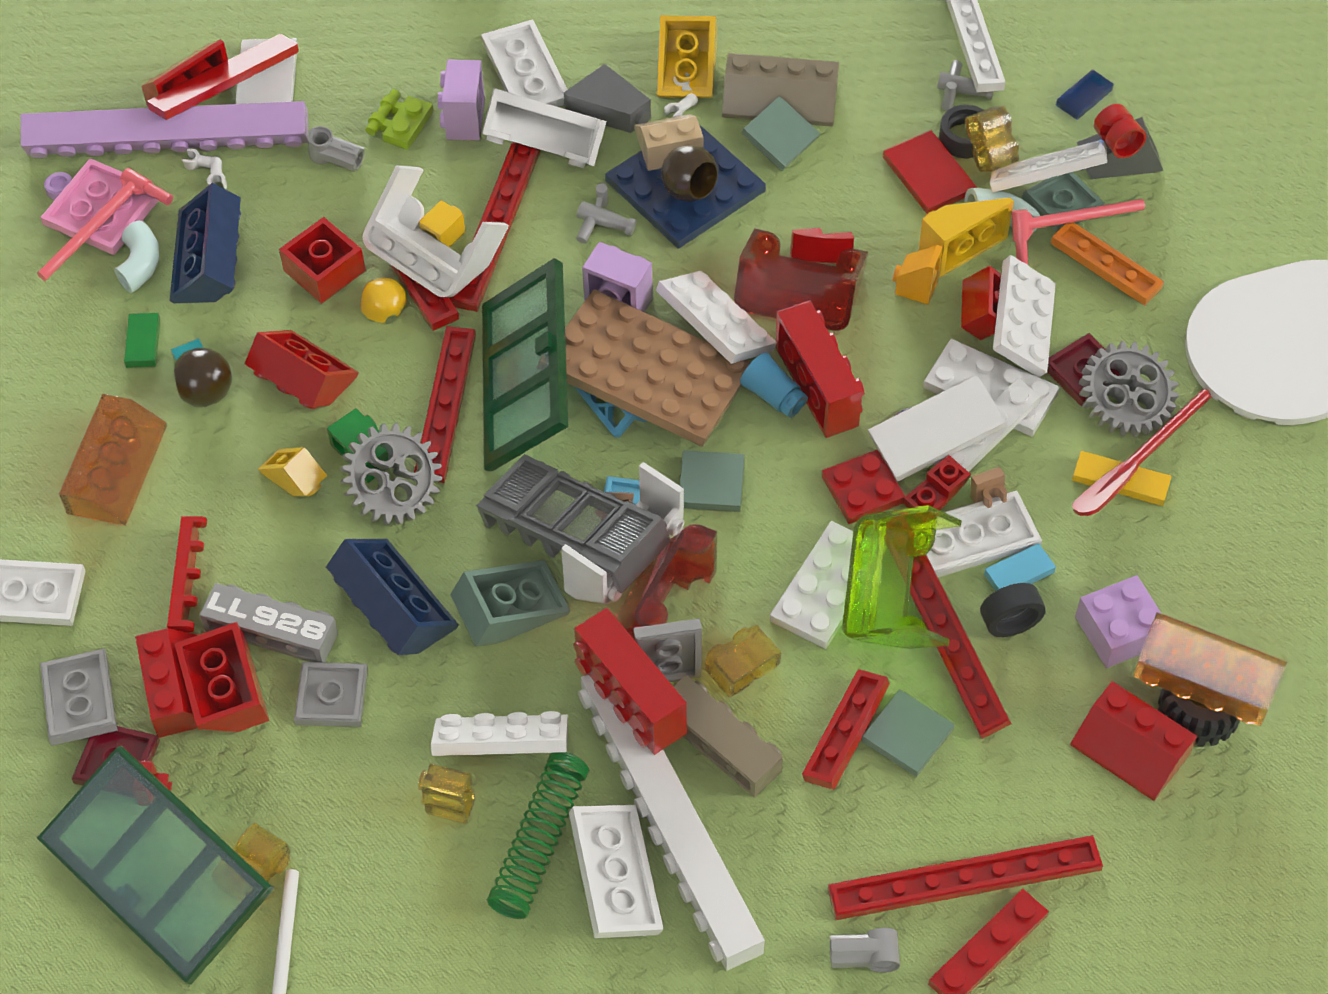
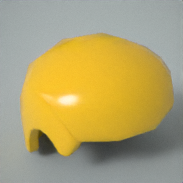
(382, 299)

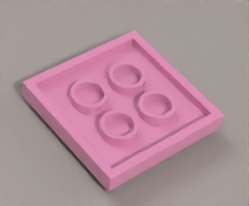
(86, 196)

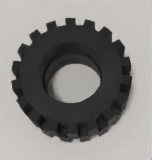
(1204, 723)

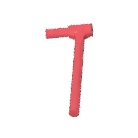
(131, 184)
(1024, 223)

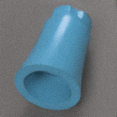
(773, 385)

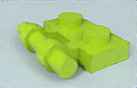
(406, 123)

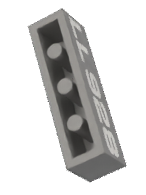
(271, 623)

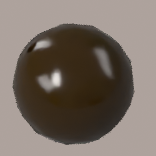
(689, 173)
(202, 377)

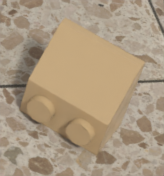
(664, 135)

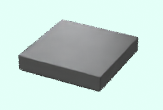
(331, 694)

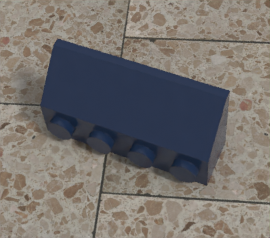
(206, 247)
(390, 595)

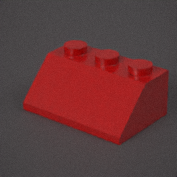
(188, 68)
(299, 367)
(221, 680)
(164, 681)
(1133, 740)

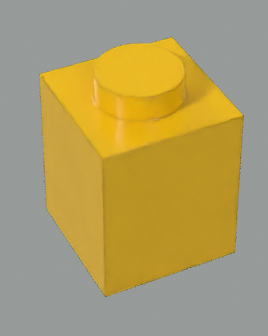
(444, 223)

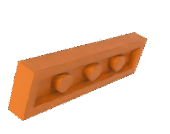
(1107, 262)

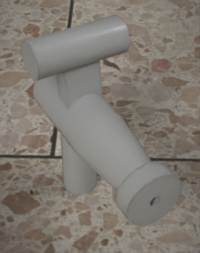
(953, 83)
(597, 215)

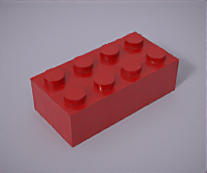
(819, 368)
(630, 681)

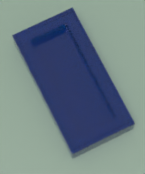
(1084, 94)

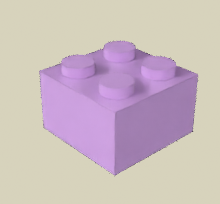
(462, 99)
(619, 276)
(1117, 619)

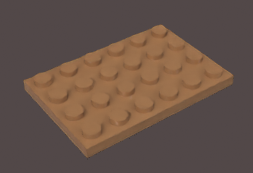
(649, 367)

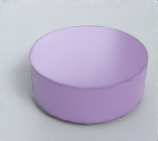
(56, 183)

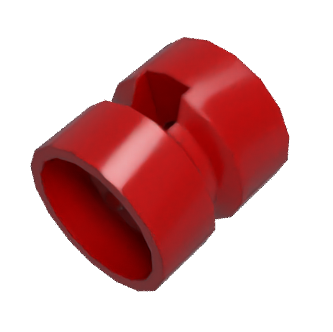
(1119, 131)

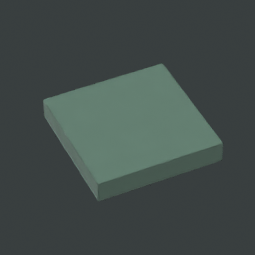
(780, 133)
(1060, 195)
(712, 480)
(908, 733)

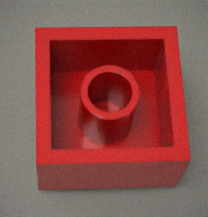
(322, 259)

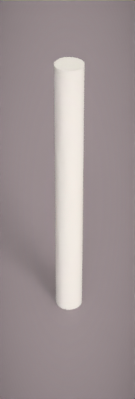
(285, 932)

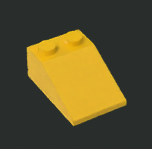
(688, 47)
(966, 230)

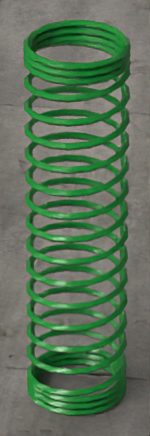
(496, 894)

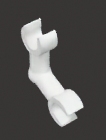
(688, 101)
(213, 163)

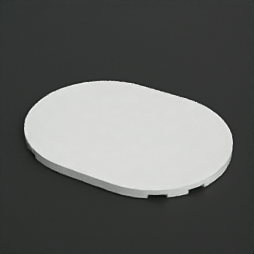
(1265, 343)

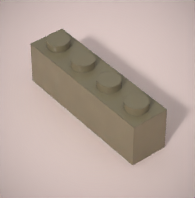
(728, 740)

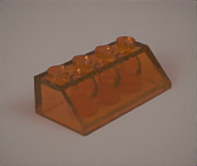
(112, 461)
(1209, 669)

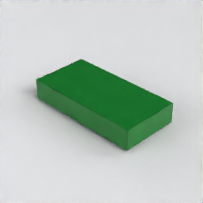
(142, 340)

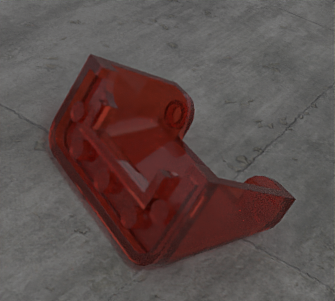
(777, 282)
(684, 560)

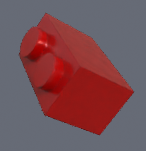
(980, 302)

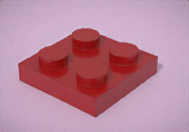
(863, 486)

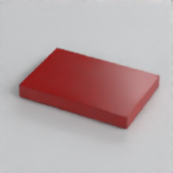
(928, 171)

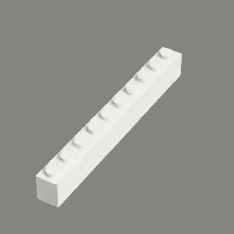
(681, 835)

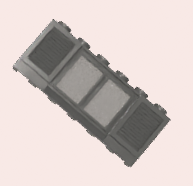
(574, 513)

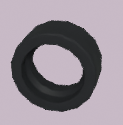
(955, 116)
(1012, 610)

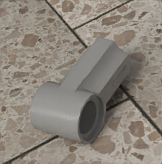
(327, 148)
(874, 950)

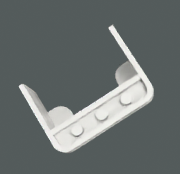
(543, 127)
(397, 239)
(657, 495)

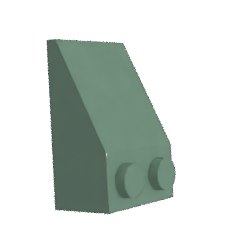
(507, 601)

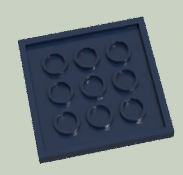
(680, 219)

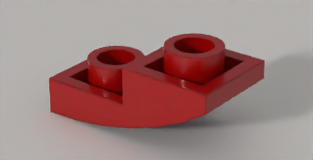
(818, 247)
(940, 485)

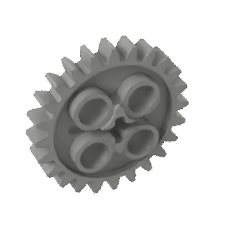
(1128, 389)
(399, 447)

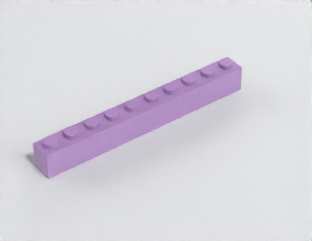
(144, 130)

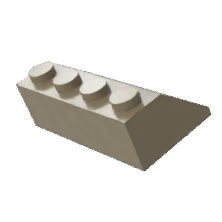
(758, 80)

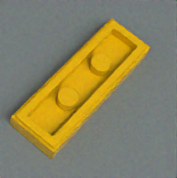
(1143, 485)

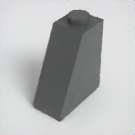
(609, 98)
(1143, 162)

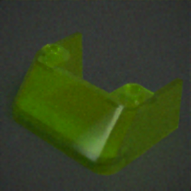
(882, 576)

